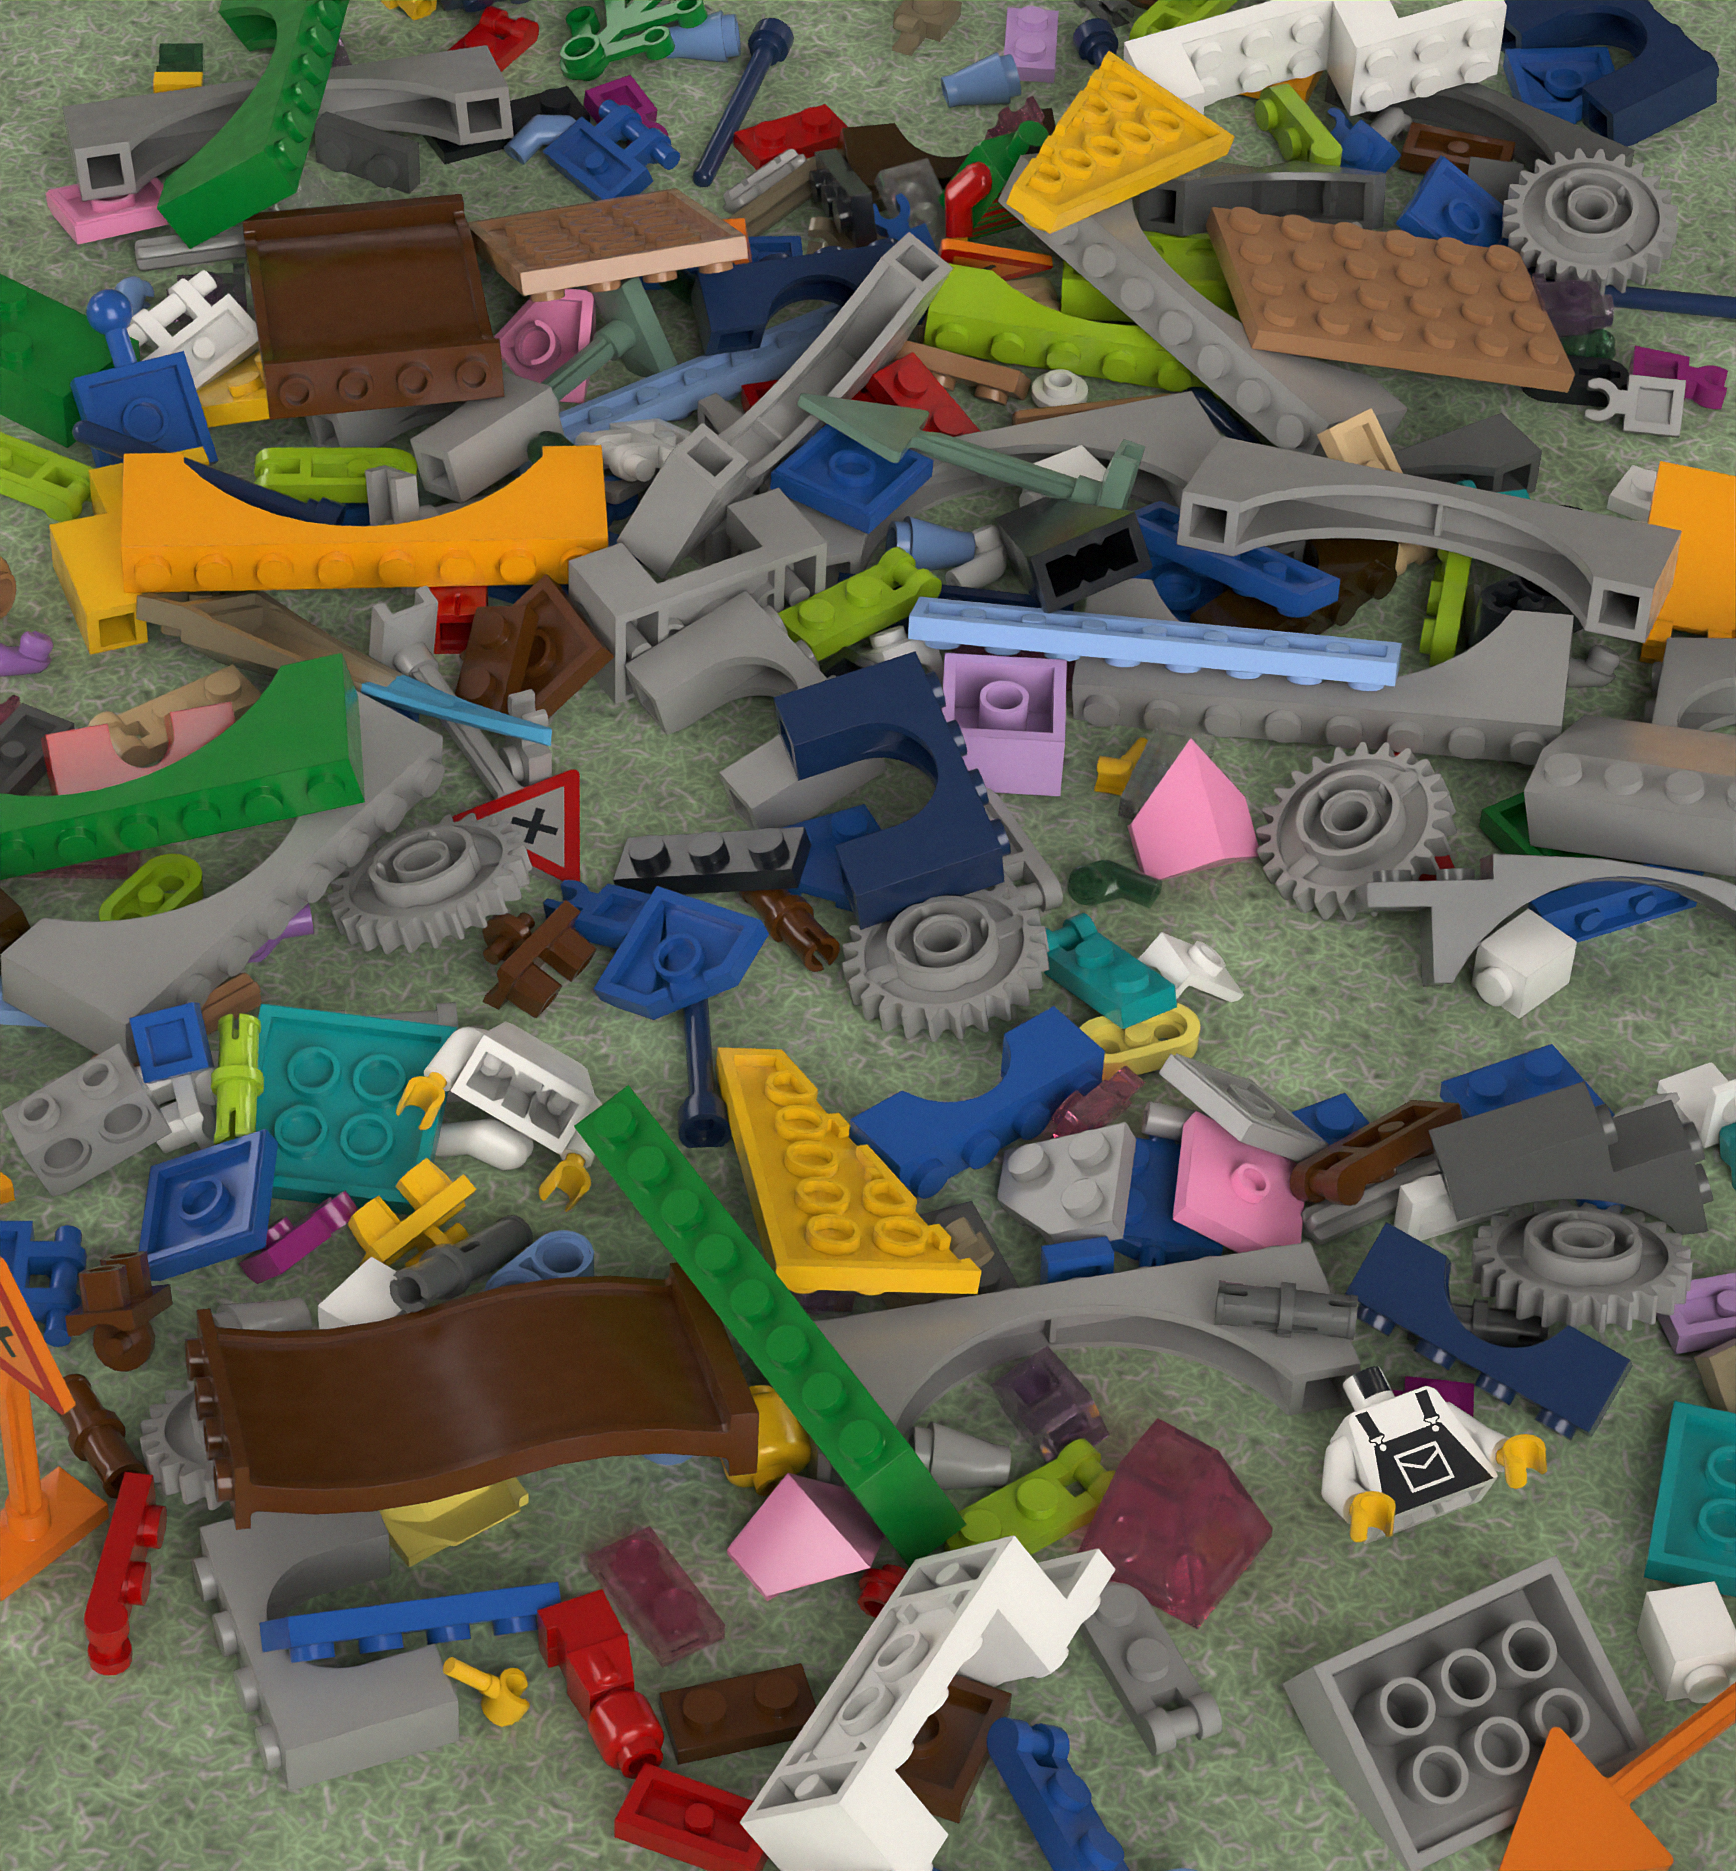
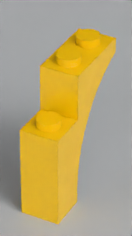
(90, 565)

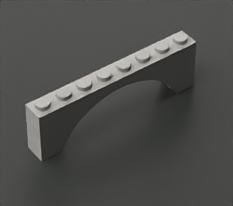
(132, 139)
(1276, 392)
(1170, 426)
(722, 469)
(1596, 564)
(1487, 703)
(101, 973)
(927, 1349)

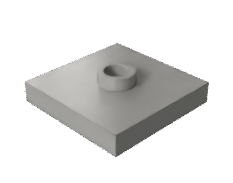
(1242, 1108)

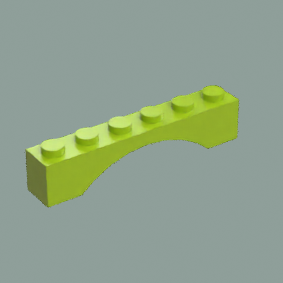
(992, 321)

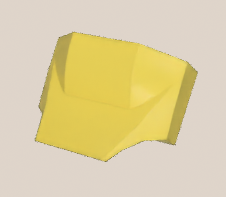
(432, 1526)

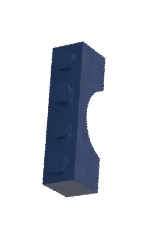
(740, 302)
(1564, 1376)

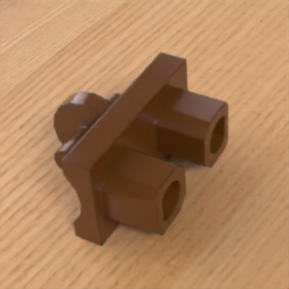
(524, 953)
(120, 1303)

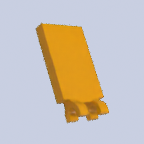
(1705, 572)

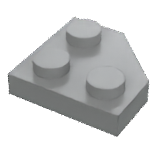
(1071, 1184)

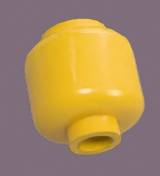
(781, 1444)

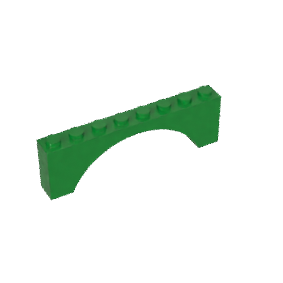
(266, 142)
(277, 762)
(772, 1327)

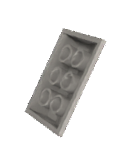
(1637, 794)
(1452, 1712)

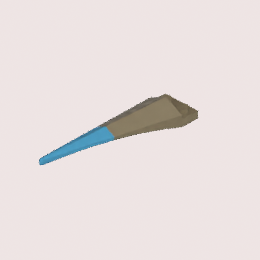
(264, 634)

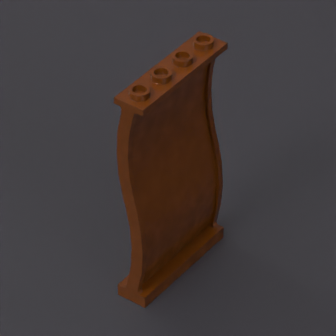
(370, 307)
(468, 1395)

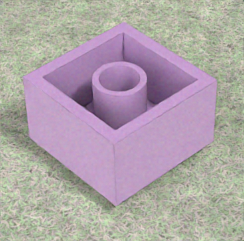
(1009, 719)

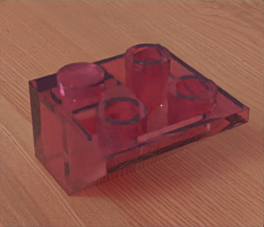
(1177, 1524)

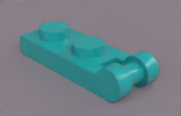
(1106, 974)

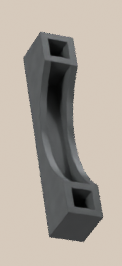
(1492, 114)
(1487, 452)

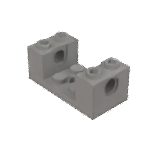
(772, 558)

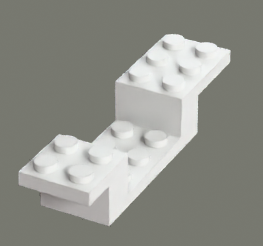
(1359, 42)
(954, 1613)

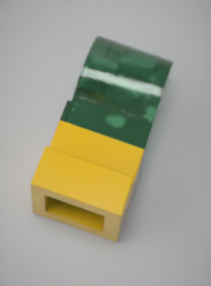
(179, 67)

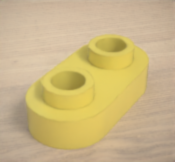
(1139, 1044)

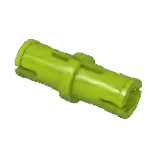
(237, 1078)

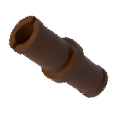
(793, 921)
(98, 1436)

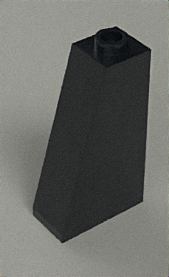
(1071, 549)

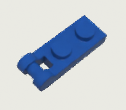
(1052, 1796)

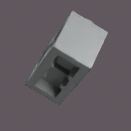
(86, 1121)

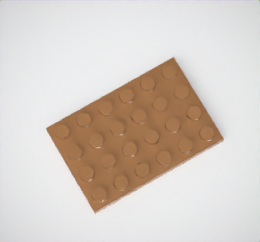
(606, 242)
(1387, 299)

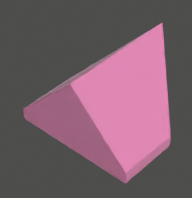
(548, 335)
(1192, 820)
(804, 1537)

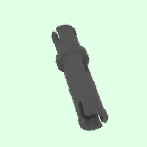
(449, 1268)

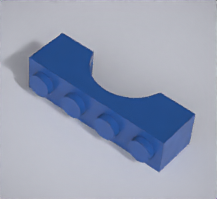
(936, 1140)

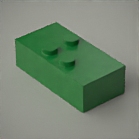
(39, 357)

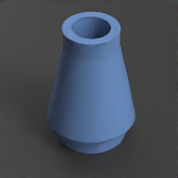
(710, 41)
(983, 82)
(931, 544)

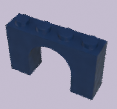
(1644, 97)
(898, 715)

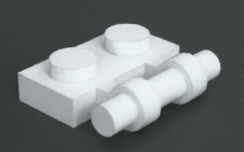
(212, 342)
(635, 447)

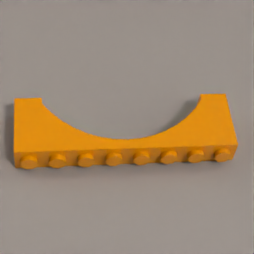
(197, 538)

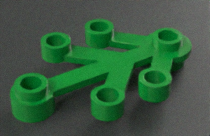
(588, 54)

